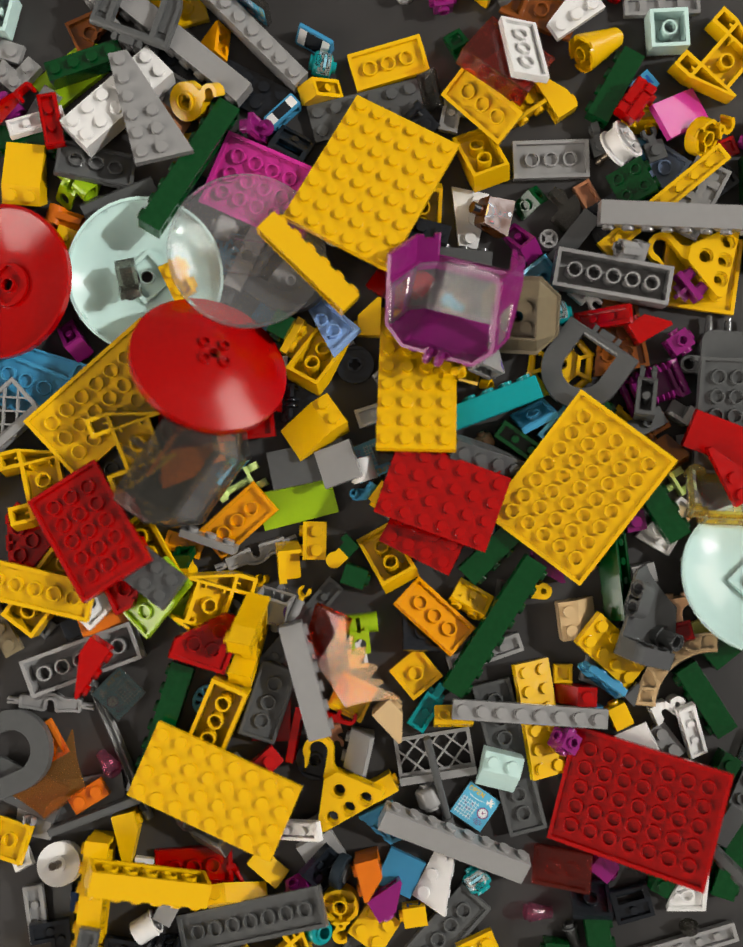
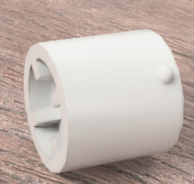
(367, 468)
(145, 928)

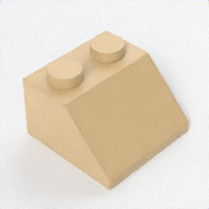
(573, 616)
(390, 717)

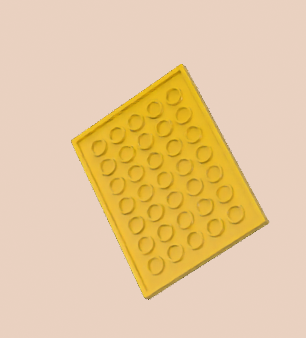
(371, 182)
(582, 487)

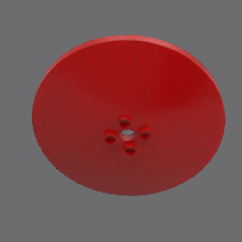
(40, 277)
(199, 391)

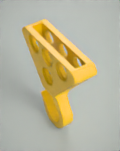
(712, 249)
(354, 787)

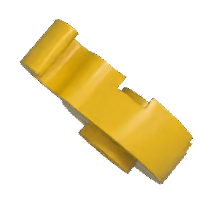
(199, 97)
(705, 132)
(341, 914)

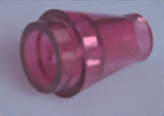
(110, 766)
(536, 912)

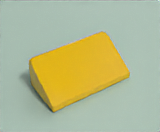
(271, 872)

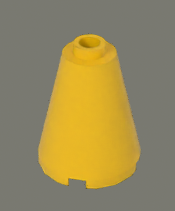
(594, 47)

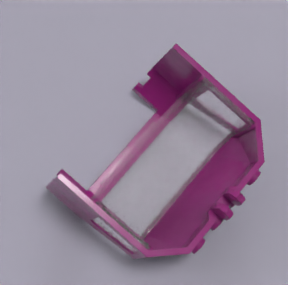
(448, 303)

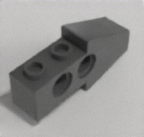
(733, 813)

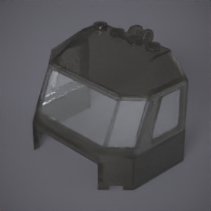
(180, 474)

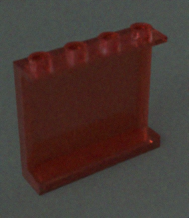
(487, 61)

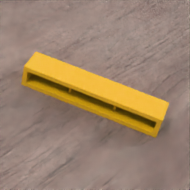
(308, 263)

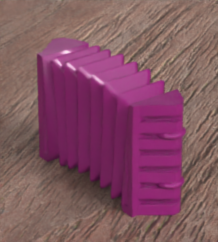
(670, 384)

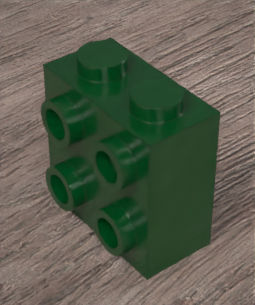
(634, 181)

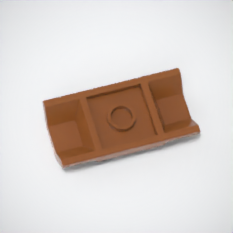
(535, 11)

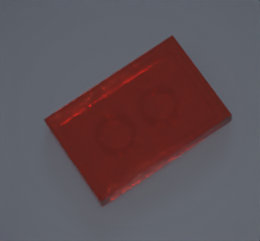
(323, 628)
(562, 868)

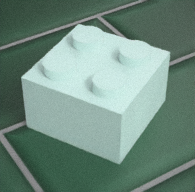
(667, 31)

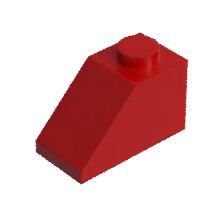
(645, 327)
(576, 694)

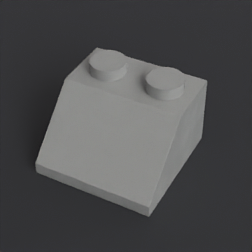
(358, 750)

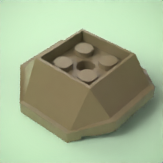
(540, 320)

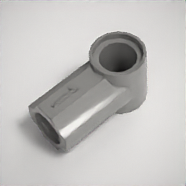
(630, 249)

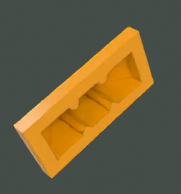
(218, 40)

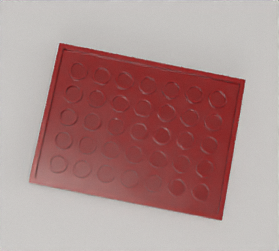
(641, 808)

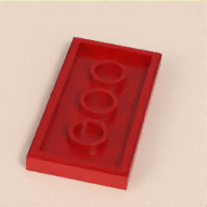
(711, 431)
(197, 858)

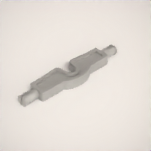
(246, 556)
(61, 703)

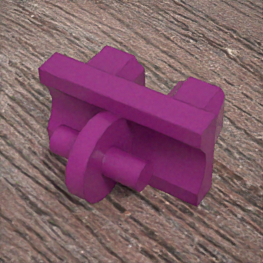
(256, 128)
(686, 289)

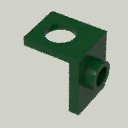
(529, 202)

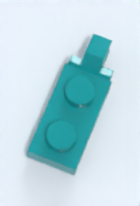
(424, 710)

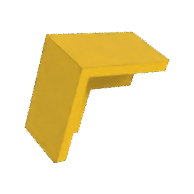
(288, 560)

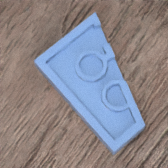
(334, 328)

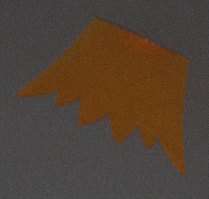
(348, 674)
(59, 784)

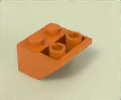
(368, 869)

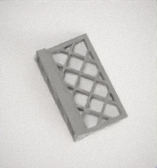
(18, 427)
(446, 772)

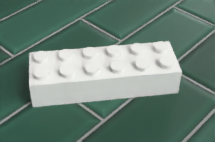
(100, 115)

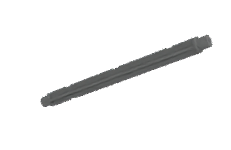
(120, 748)

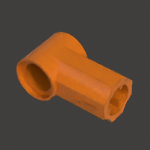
(59, 215)

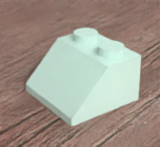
(499, 768)

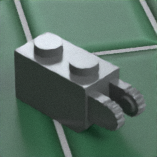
(645, 395)

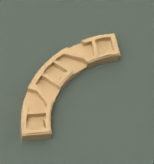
(653, 677)

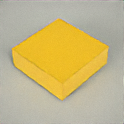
(562, 672)

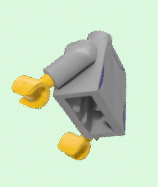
(488, 369)
(283, 605)

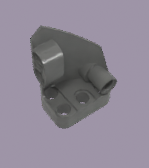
(649, 624)

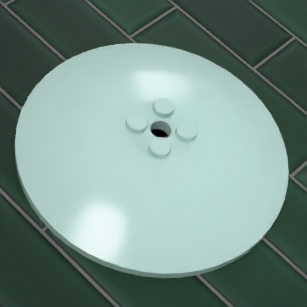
(101, 240)
(715, 579)

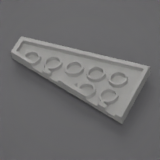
(148, 123)

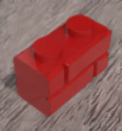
(634, 101)

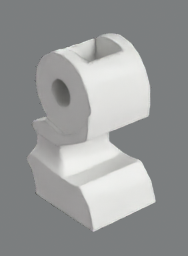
(672, 701)

